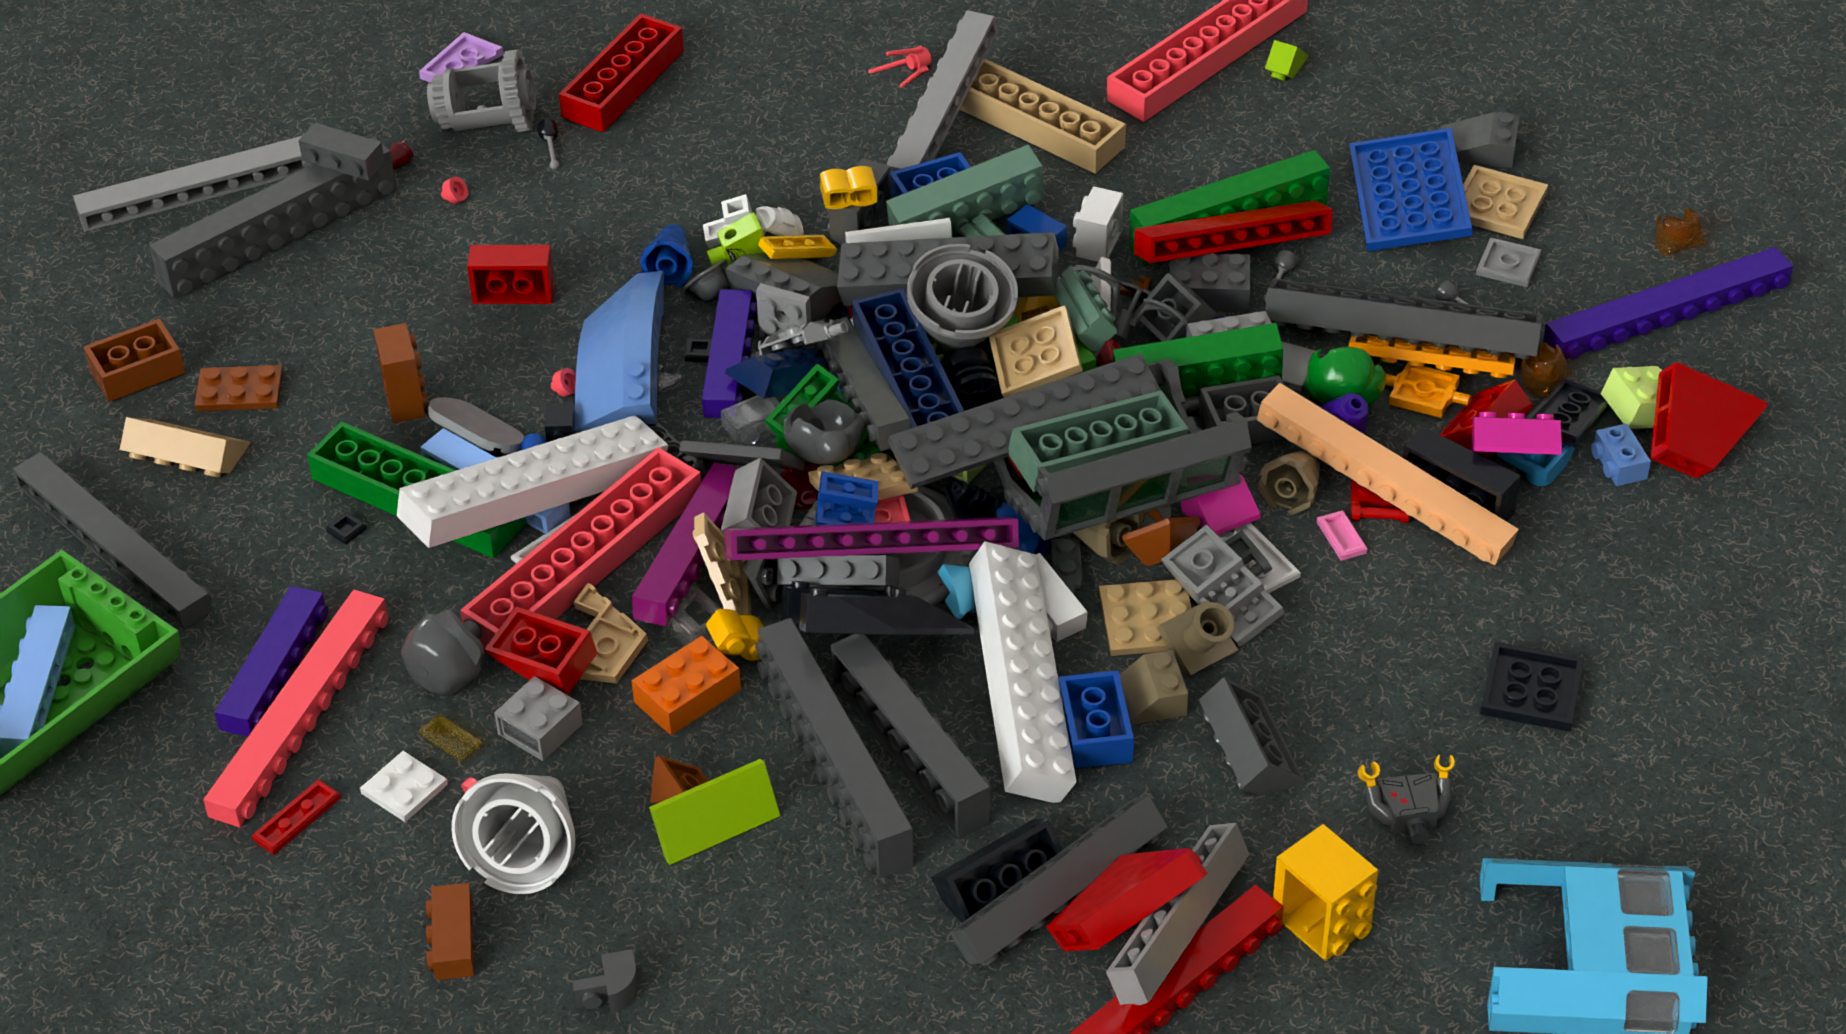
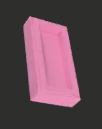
(1341, 535)

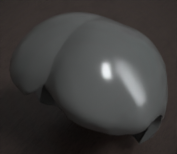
(824, 432)

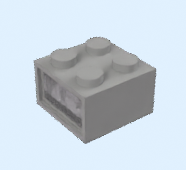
(538, 718)

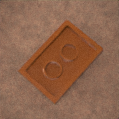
(239, 388)

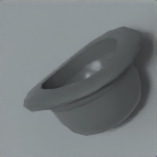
(708, 283)

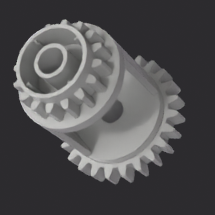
(516, 93)

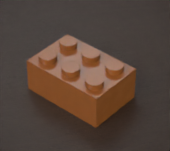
(134, 360)
(400, 373)

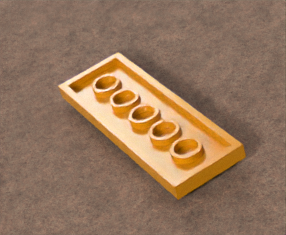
(1443, 358)

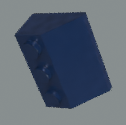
(775, 372)

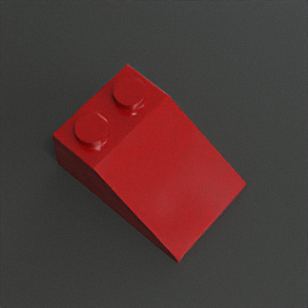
(543, 648)

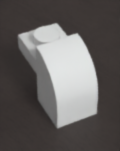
(732, 210)

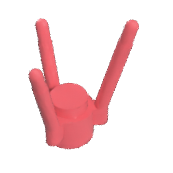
(917, 59)

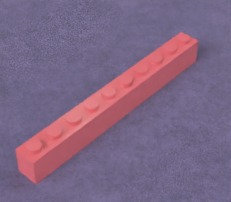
(296, 709)

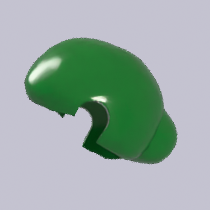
(1344, 372)

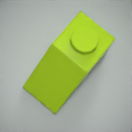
(1285, 60)

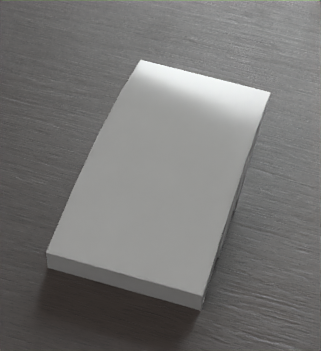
(1217, 574)

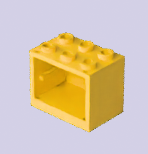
(1325, 892)

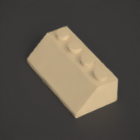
(181, 445)

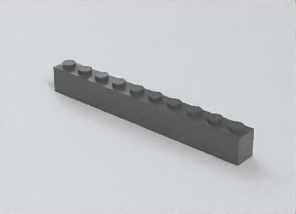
(113, 540)

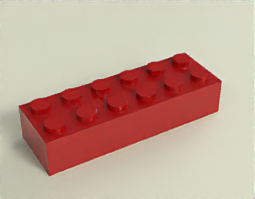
(621, 72)

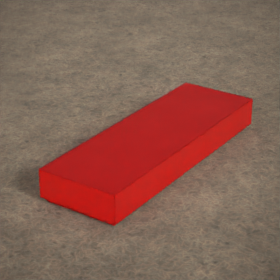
(296, 816)

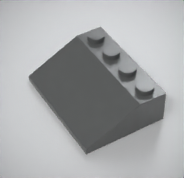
(788, 274)

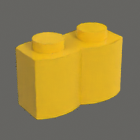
(848, 187)
(735, 633)

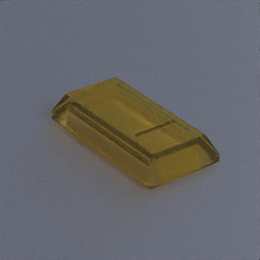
(450, 737)

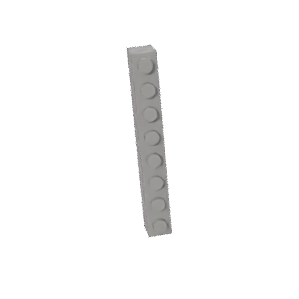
(945, 91)
(1169, 929)

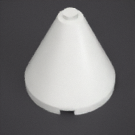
(515, 831)

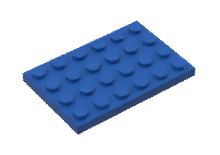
(1410, 189)

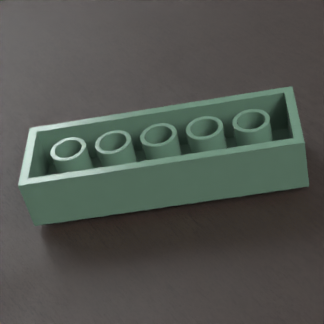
(987, 188)
(1093, 434)

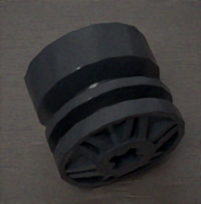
(972, 376)

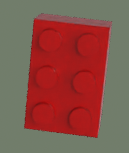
(511, 274)

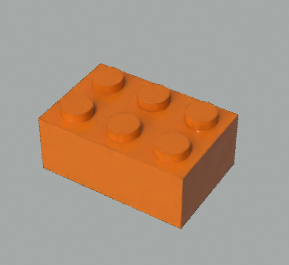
(686, 685)

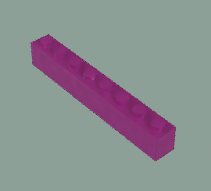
(680, 557)

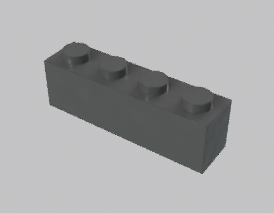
(840, 571)

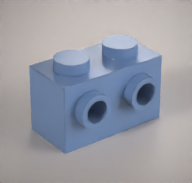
(1621, 455)

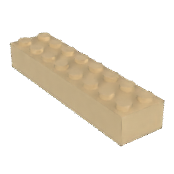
(1044, 117)

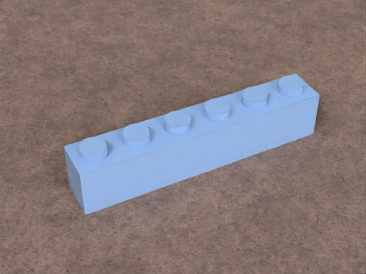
(458, 453)
(35, 674)

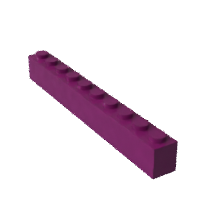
(869, 538)

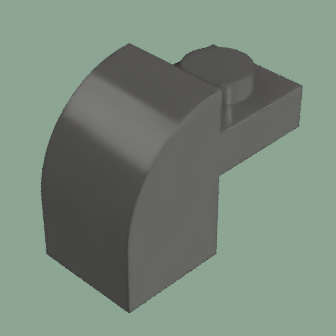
(615, 987)

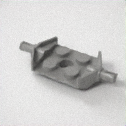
(800, 336)

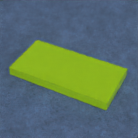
(714, 811)

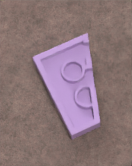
(461, 53)

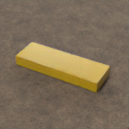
(797, 246)

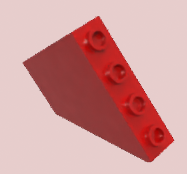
(1698, 419)
(1124, 896)

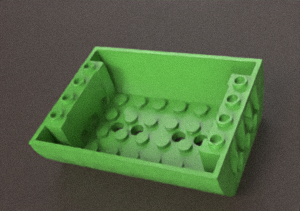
(110, 631)

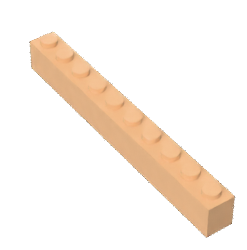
(1387, 474)

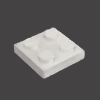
(404, 786)

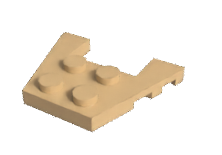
(614, 636)

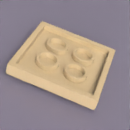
(1502, 201)
(1035, 352)
(878, 467)
(1137, 610)

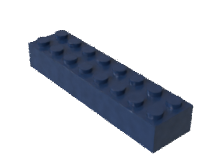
(905, 356)

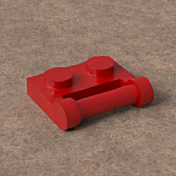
(1364, 497)

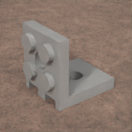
(794, 305)

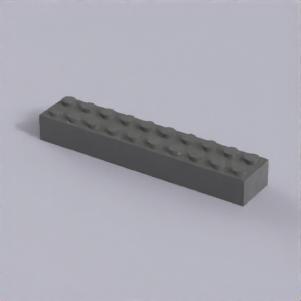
(263, 224)
(1404, 317)
(835, 748)

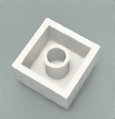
(1098, 224)

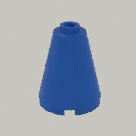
(669, 254)

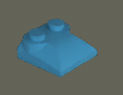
(1539, 468)

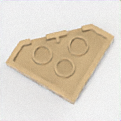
(726, 574)

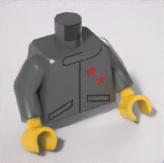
(1409, 801)

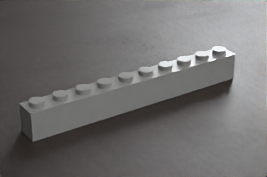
(189, 184)

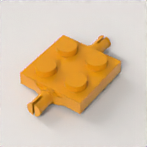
(1425, 390)

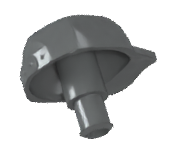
(443, 653)

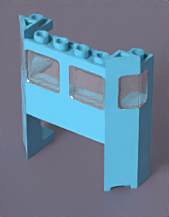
(1623, 952)

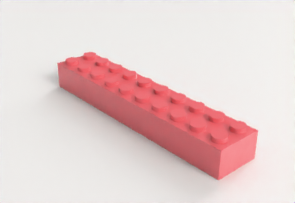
(1197, 53)
(589, 543)

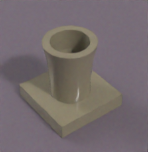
(1200, 636)

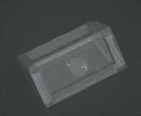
(684, 626)

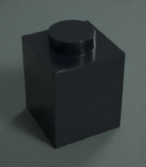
(559, 420)

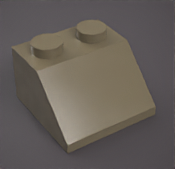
(1154, 688)

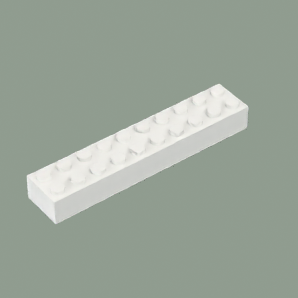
(524, 481)
(1021, 674)

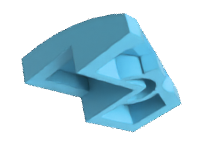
(961, 591)

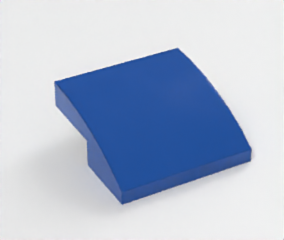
(845, 499)

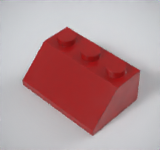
(1501, 399)

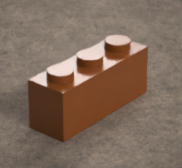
(450, 931)

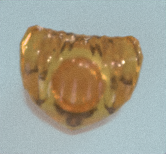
(1677, 234)
(1544, 371)

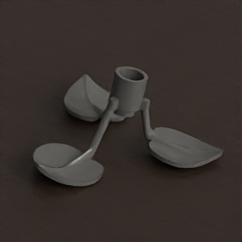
(1125, 318)

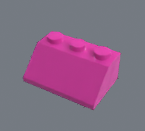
(1516, 434)

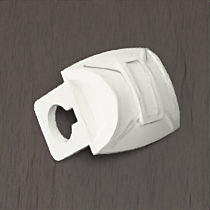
(779, 221)

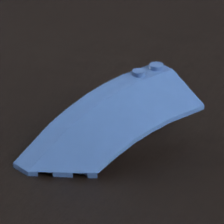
(620, 355)

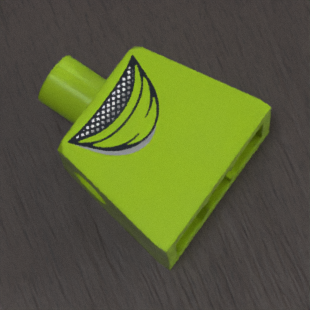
(737, 240)

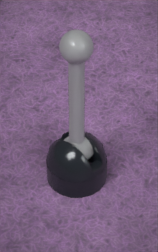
(548, 131)

